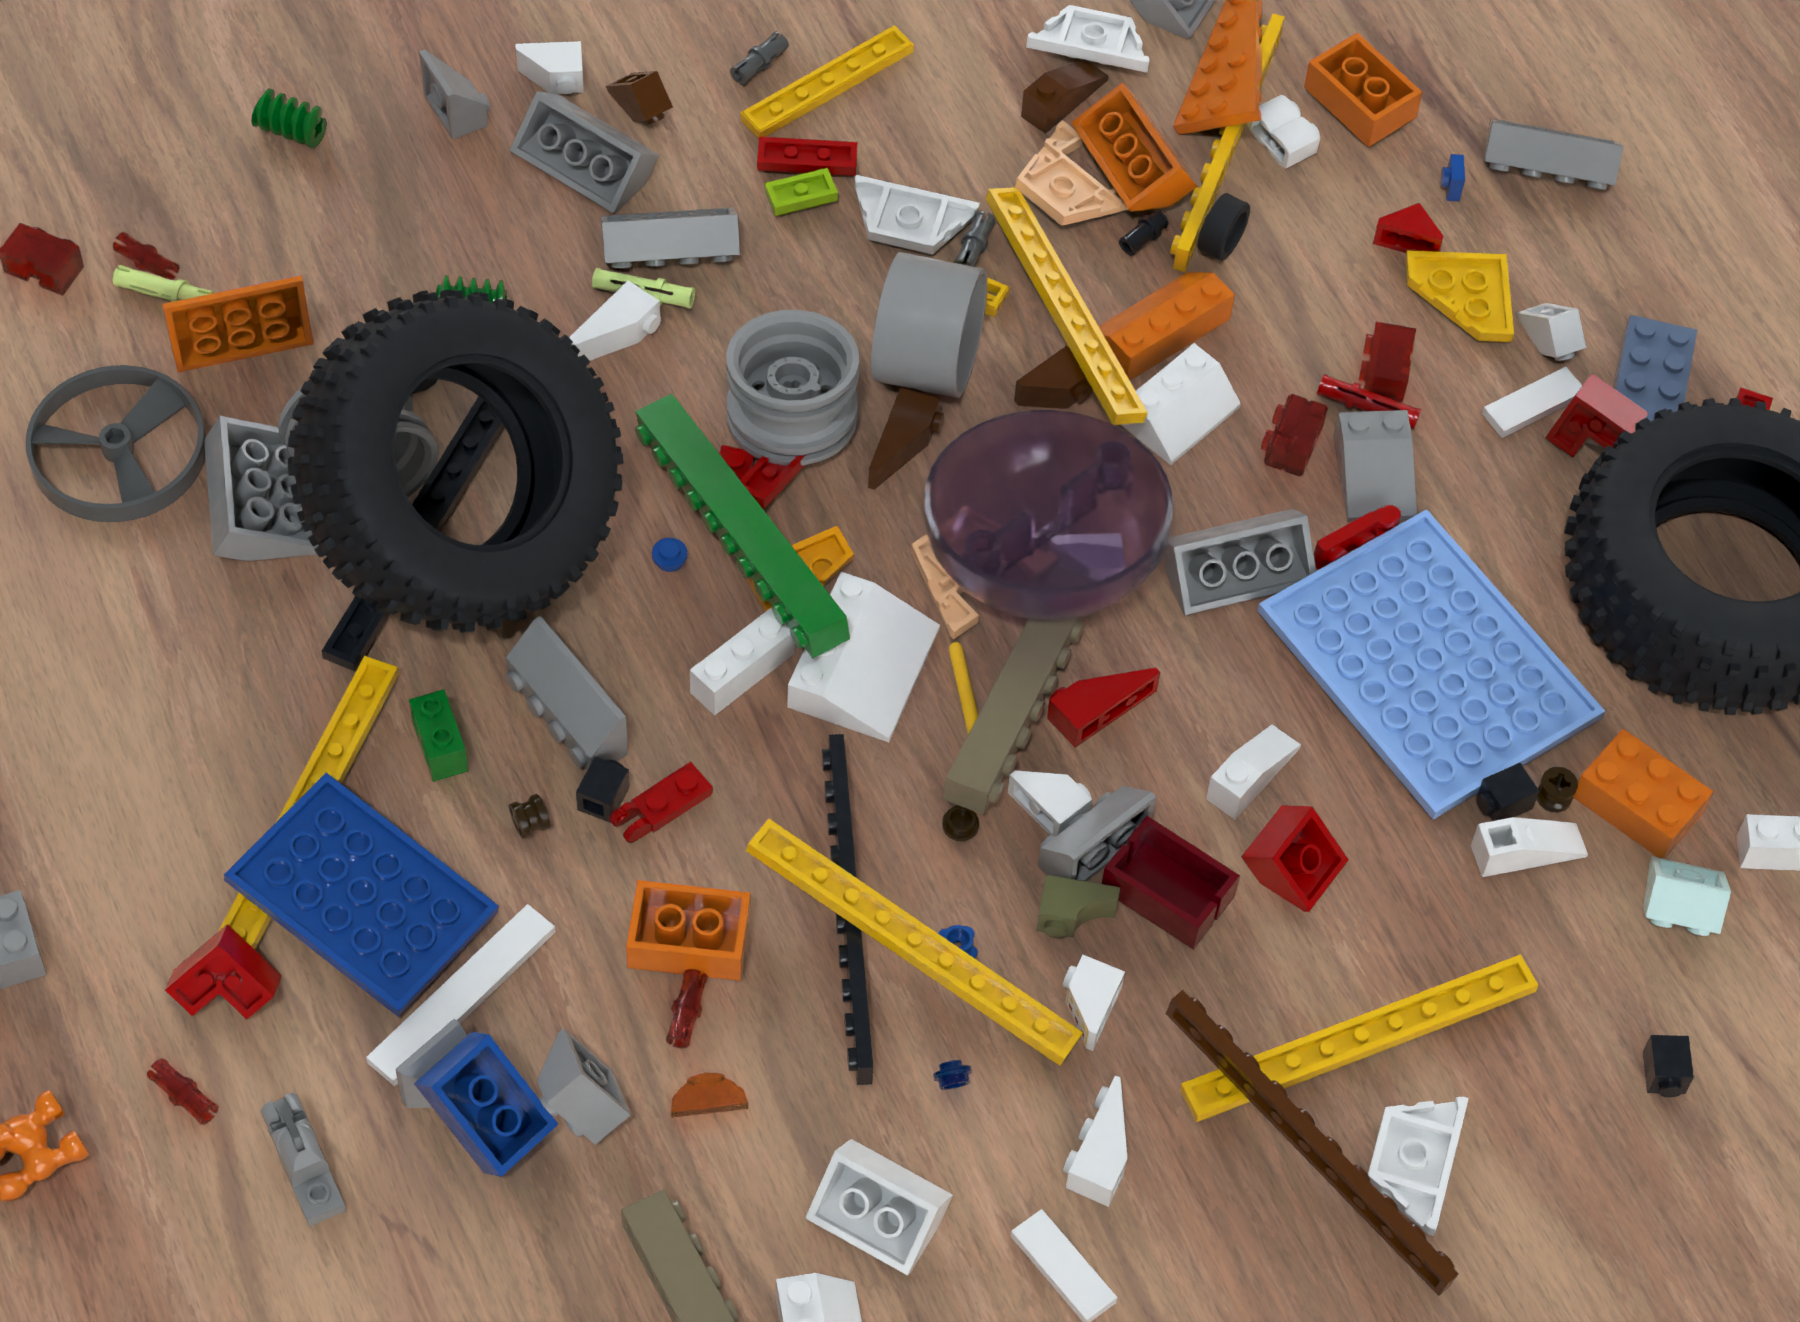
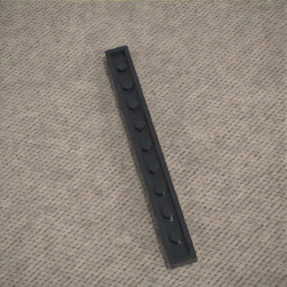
(434, 504)
(851, 953)

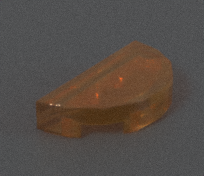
(707, 1094)

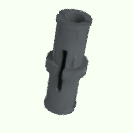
(759, 58)
(975, 240)

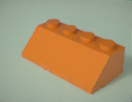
(1133, 152)
(1168, 321)

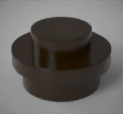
(960, 823)

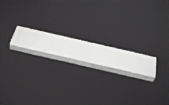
(464, 989)

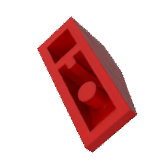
(1096, 702)

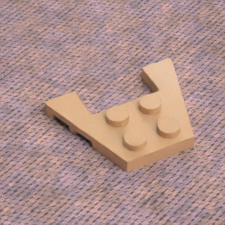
(1064, 187)
(954, 610)

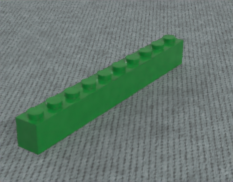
(742, 527)

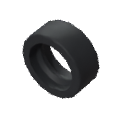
(1223, 227)

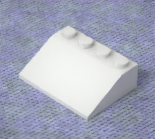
(874, 672)

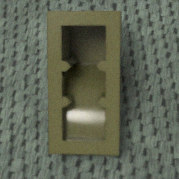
(1072, 902)

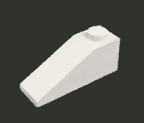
(618, 322)
(1250, 770)

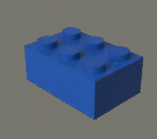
(486, 1103)

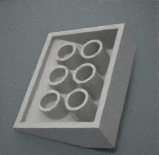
(252, 493)

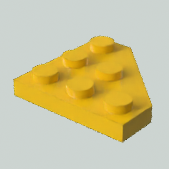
(1466, 289)

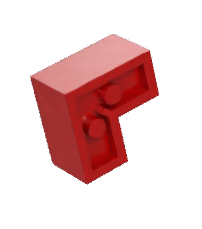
(1595, 413)
(226, 968)

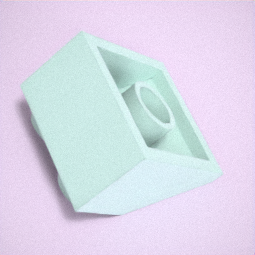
(1686, 896)

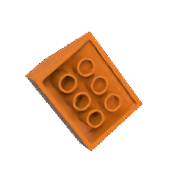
(238, 323)

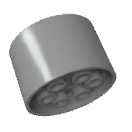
(928, 324)

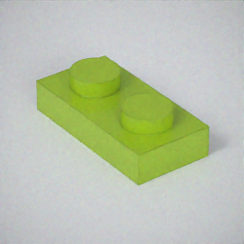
(801, 192)

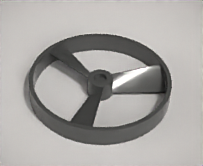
(117, 440)

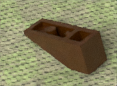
(1059, 93)
(905, 434)

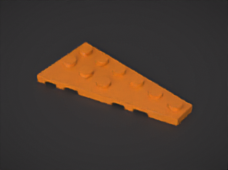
(1228, 73)

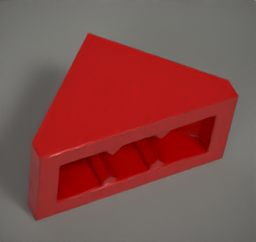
(1408, 231)

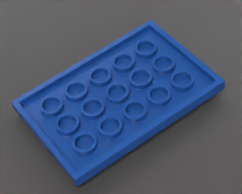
(361, 894)

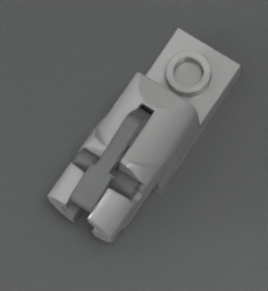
(302, 1159)

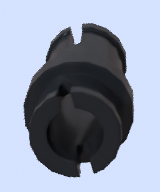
(1147, 229)

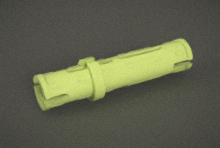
(156, 285)
(681, 295)

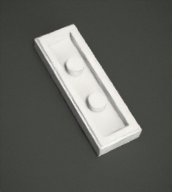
(1532, 402)
(1063, 1266)

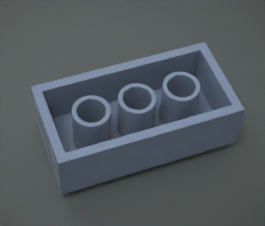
(1654, 364)

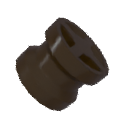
(1550, 796)
(529, 816)

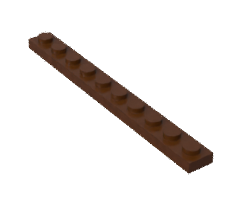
(1320, 1151)

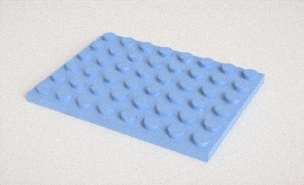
(1430, 662)

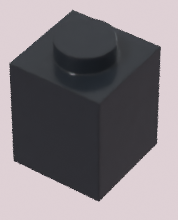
(602, 788)
(1507, 793)
(1668, 1065)

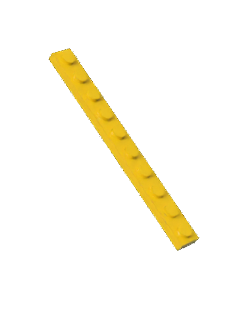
(1222, 154)
(1066, 307)
(332, 756)
(914, 941)
(1369, 1033)

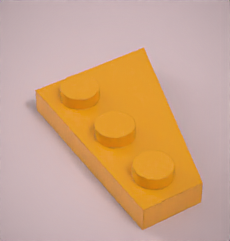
(823, 554)

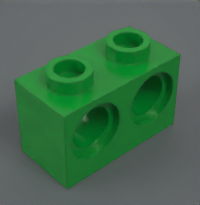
(438, 735)

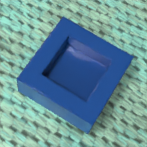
(1453, 177)

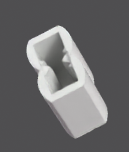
(1285, 131)

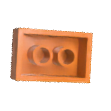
(1363, 89)
(1642, 794)
(688, 929)

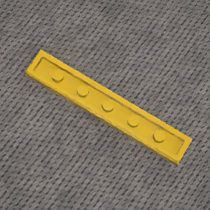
(826, 82)

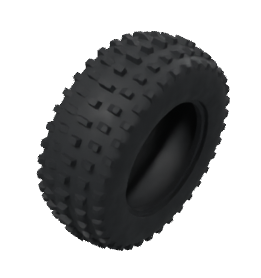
(352, 481)
(1641, 602)

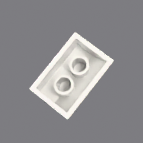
(1184, 404)
(878, 1206)
(817, 1299)

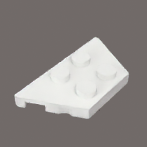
(1092, 37)
(910, 215)
(1416, 1157)

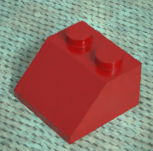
(1295, 856)

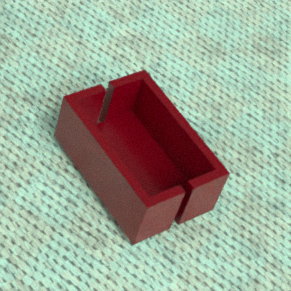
(1171, 882)

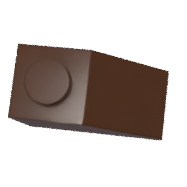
(641, 96)
(1053, 383)

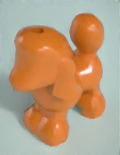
(28, 1138)

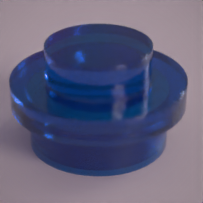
(952, 1075)

